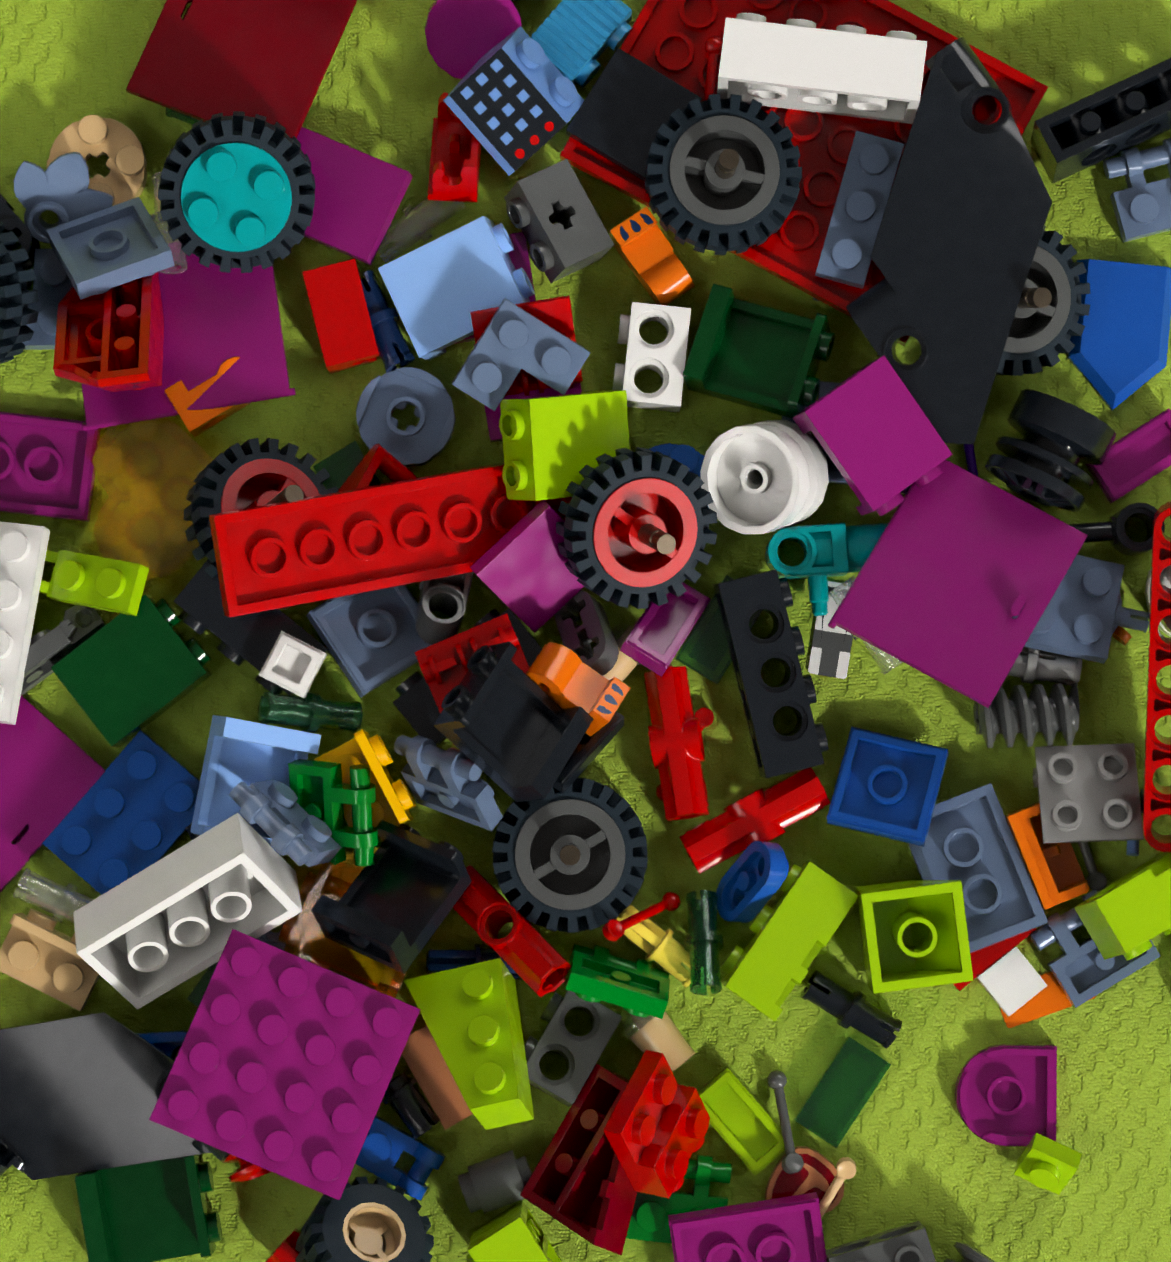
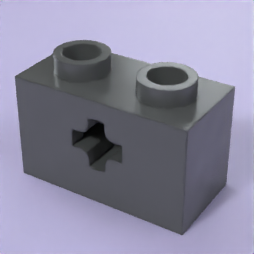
(557, 197)

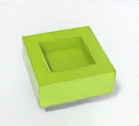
(1047, 1164)

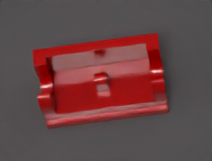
(453, 158)
(341, 315)

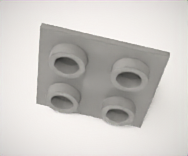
(1088, 793)

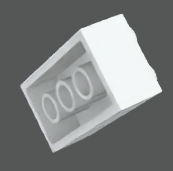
(822, 68)
(183, 909)

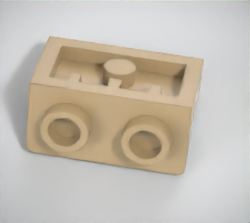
(46, 959)

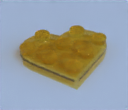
(147, 479)

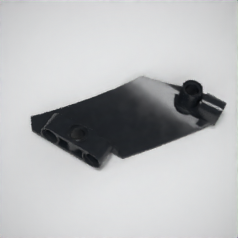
(954, 245)
(83, 1099)

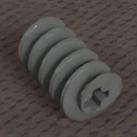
(1029, 715)

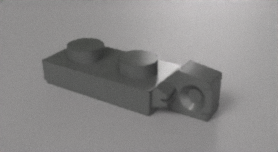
(53, 645)

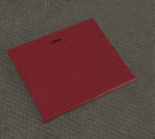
(241, 57)

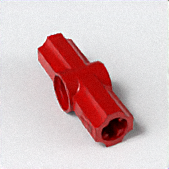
(676, 744)
(754, 818)
(523, 948)

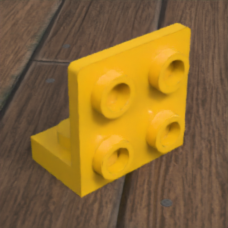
(392, 797)

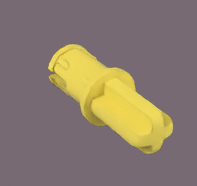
(658, 946)

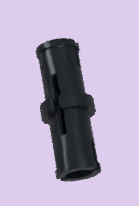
(851, 1009)

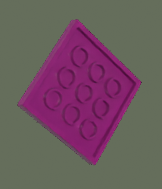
(285, 1064)

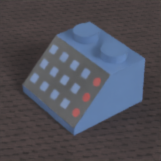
(514, 100)

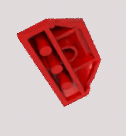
(112, 337)

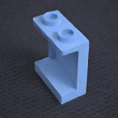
(451, 278)
(247, 754)

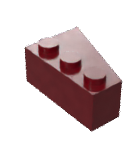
(580, 1173)

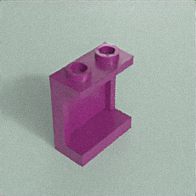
(876, 436)

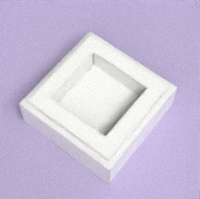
(292, 664)
(1012, 981)

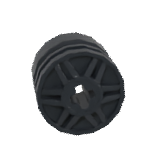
(1053, 443)

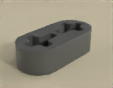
(594, 628)

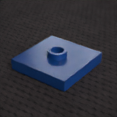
(887, 786)

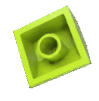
(914, 934)

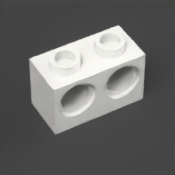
(664, 358)

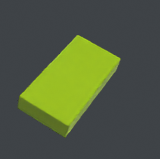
(741, 1121)

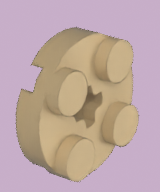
(111, 138)

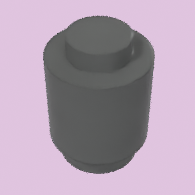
(495, 1182)

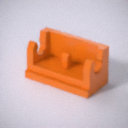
(1050, 865)

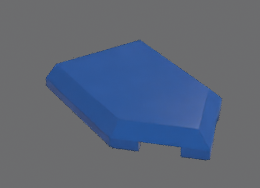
(1125, 327)

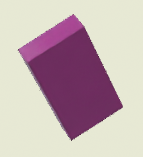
(1135, 458)
(664, 629)

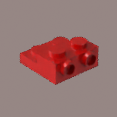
(656, 1127)

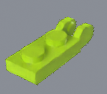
(95, 581)

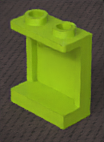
(557, 437)

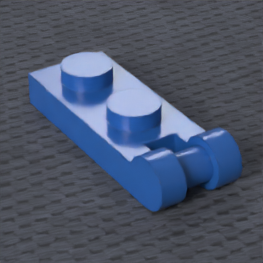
(383, 1149)

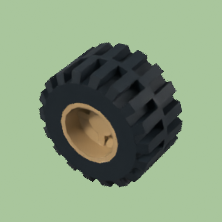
(366, 1226)

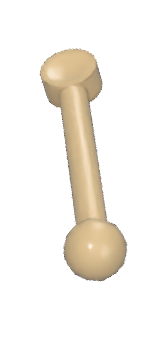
(845, 1170)

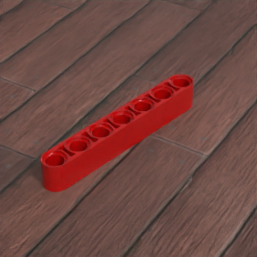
(1157, 747)

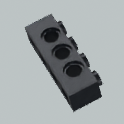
(1104, 123)
(737, 602)

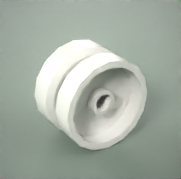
(764, 476)

